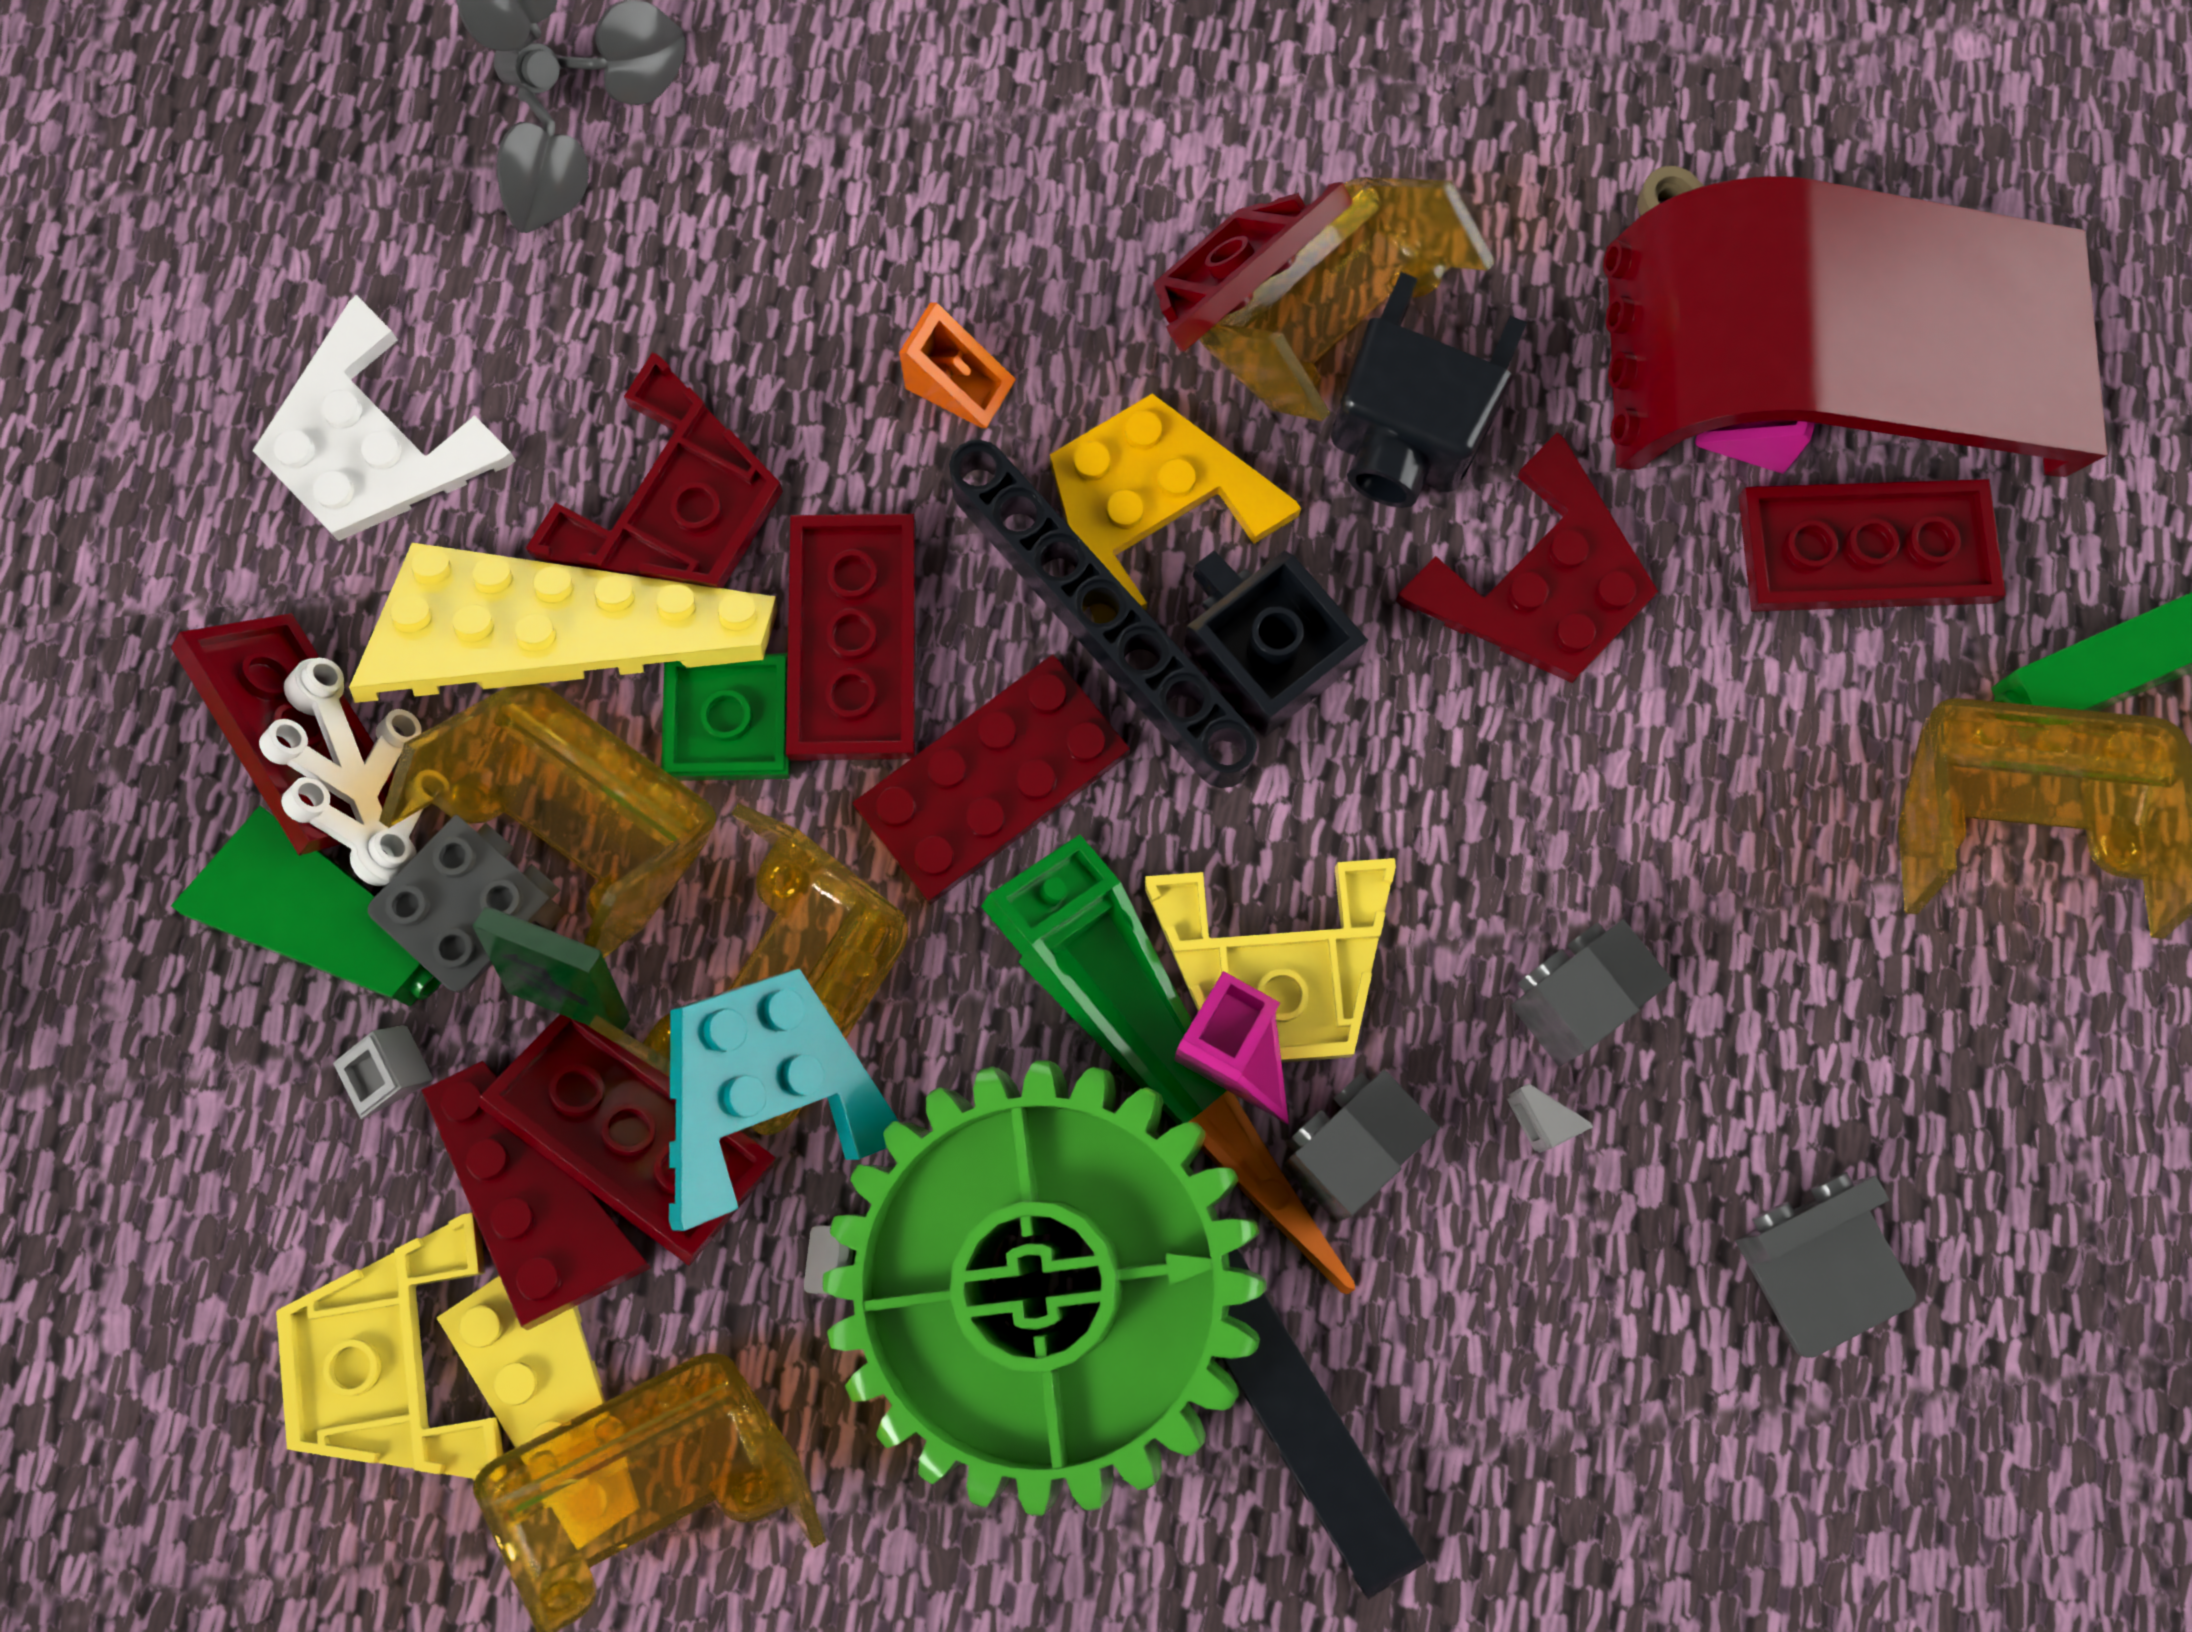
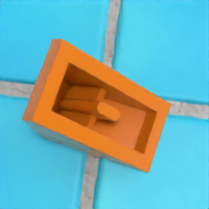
(953, 368)

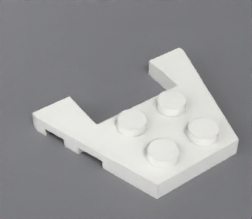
(346, 454)

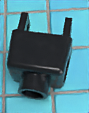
(1417, 405)

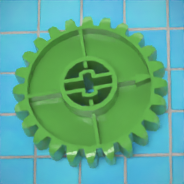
(938, 1332)

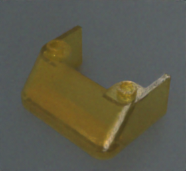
(1339, 280)
(2058, 768)
(569, 787)
(824, 925)
(632, 1472)

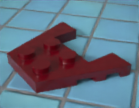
(690, 510)
(1564, 595)

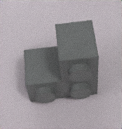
(1587, 997)
(1361, 1146)

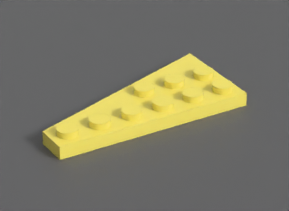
(539, 622)

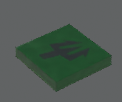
(550, 969)

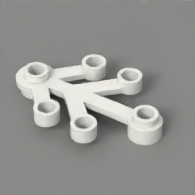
(316, 690)

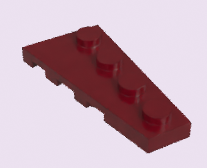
(537, 1221)

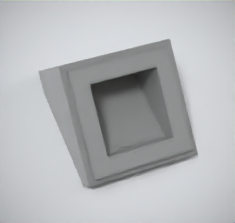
(382, 1069)
(1545, 1119)
(824, 1255)

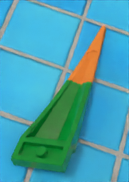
(1099, 965)

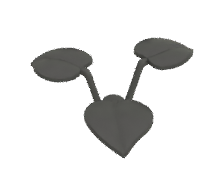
(544, 172)

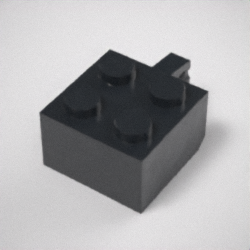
(1270, 637)

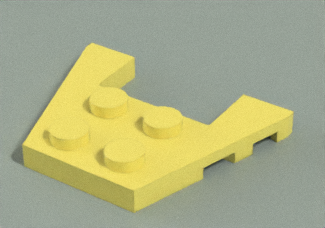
(1313, 974)
(358, 1363)

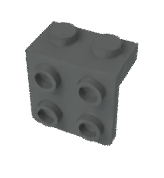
(445, 890)
(1827, 1265)

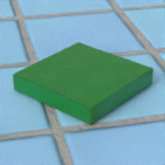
(726, 720)

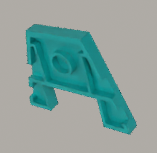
(751, 1060)

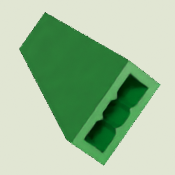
(2109, 664)
(301, 911)

